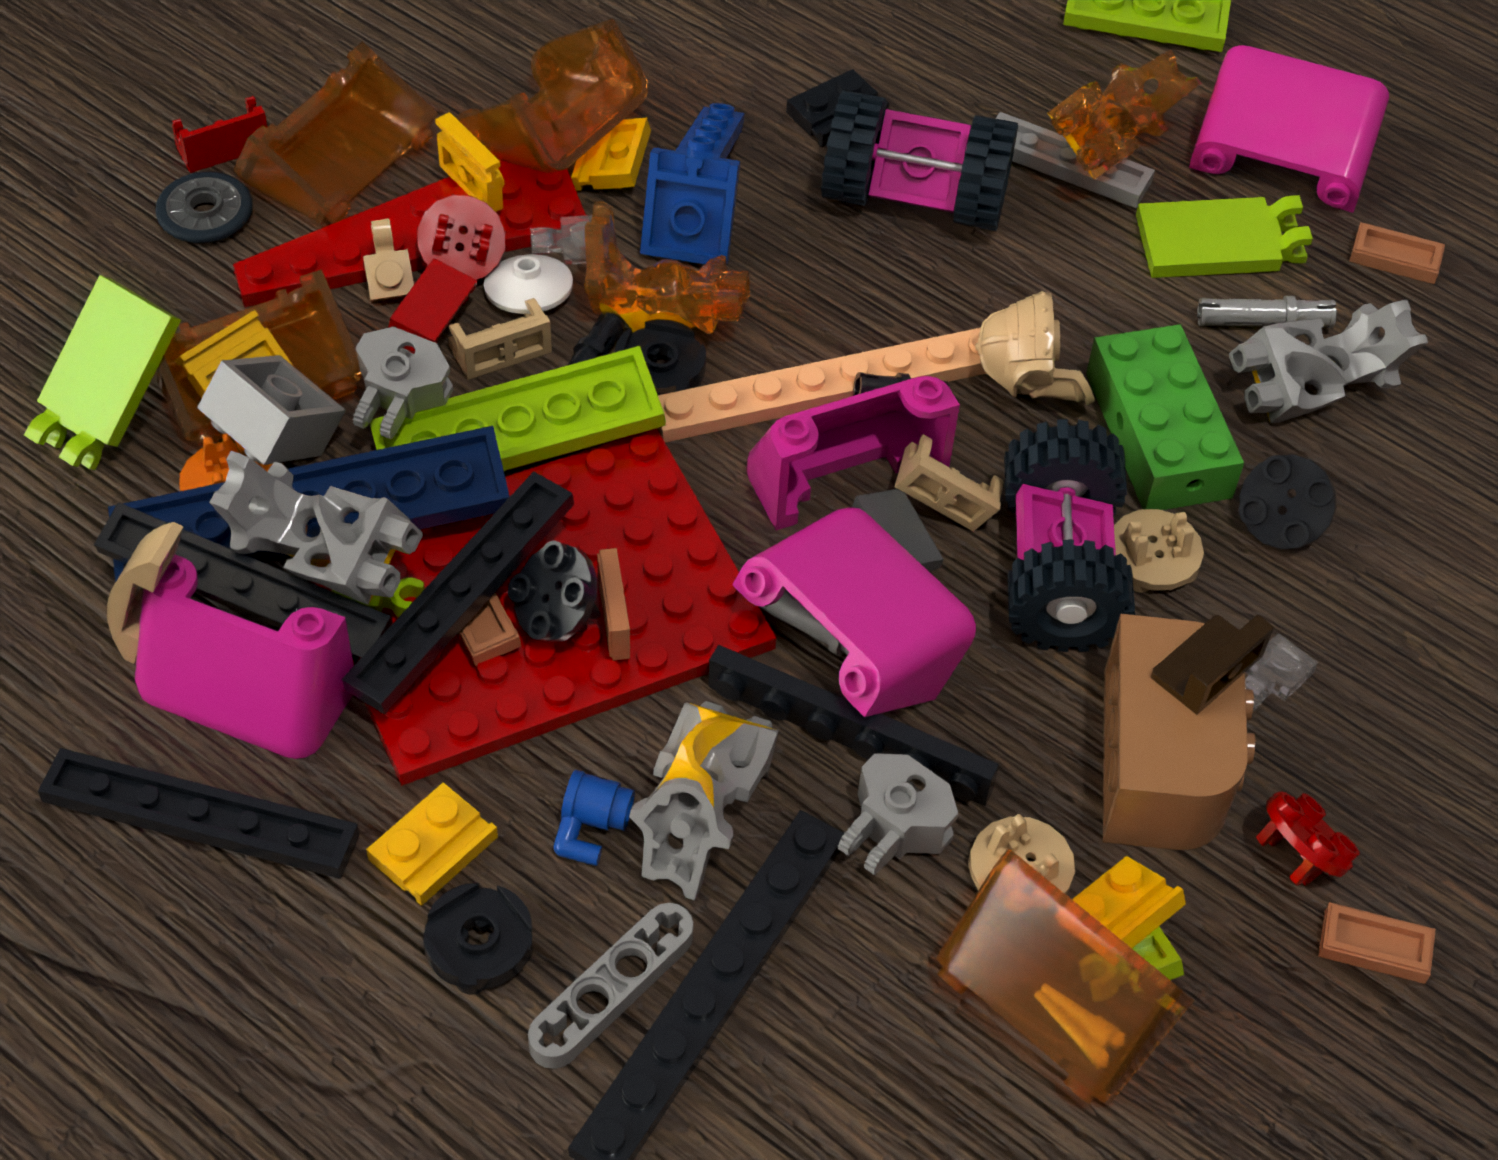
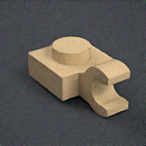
(388, 270)

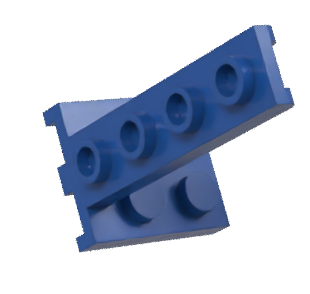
(694, 190)

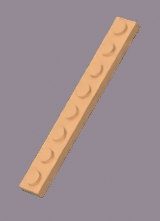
(811, 385)

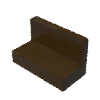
(1212, 660)

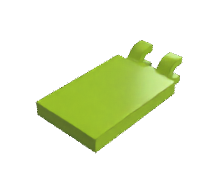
(1221, 236)
(102, 372)

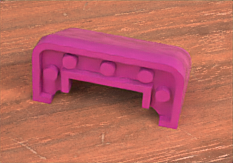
(1294, 119)
(848, 435)
(875, 600)
(239, 675)

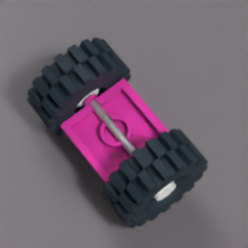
(918, 160)
(1066, 572)

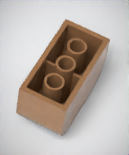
(1163, 765)

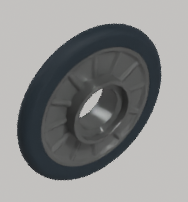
(229, 215)

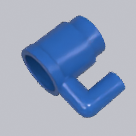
(593, 803)

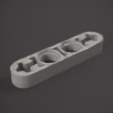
(617, 988)

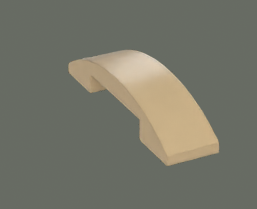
(142, 571)

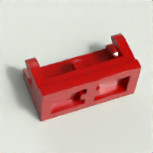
(218, 141)
(433, 301)

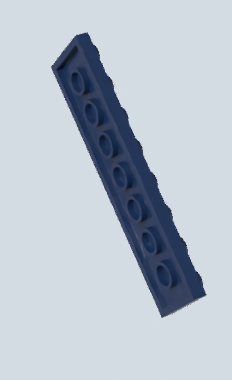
(425, 479)

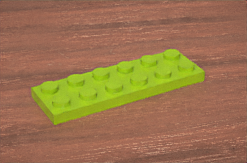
(547, 410)

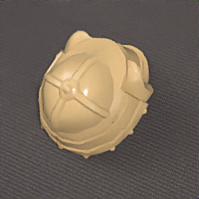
(1021, 351)

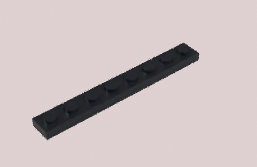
(708, 994)

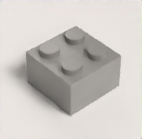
(270, 409)

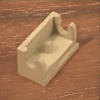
(502, 343)
(946, 488)

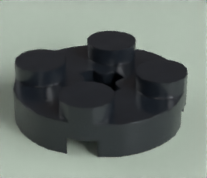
(677, 342)
(484, 965)

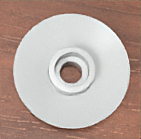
(528, 278)

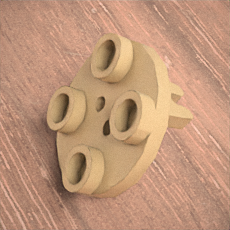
(1173, 541)
(1028, 840)

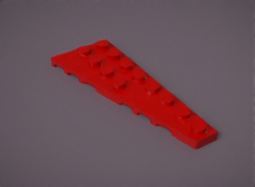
(529, 202)

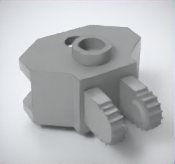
(399, 378)
(898, 812)

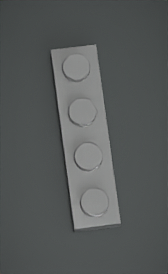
(1052, 155)

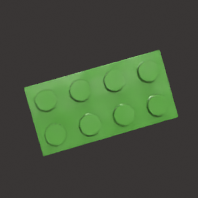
(1164, 418)

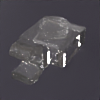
(567, 240)
(1279, 670)

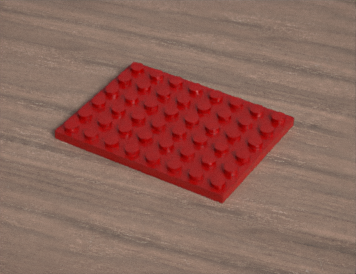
(675, 600)

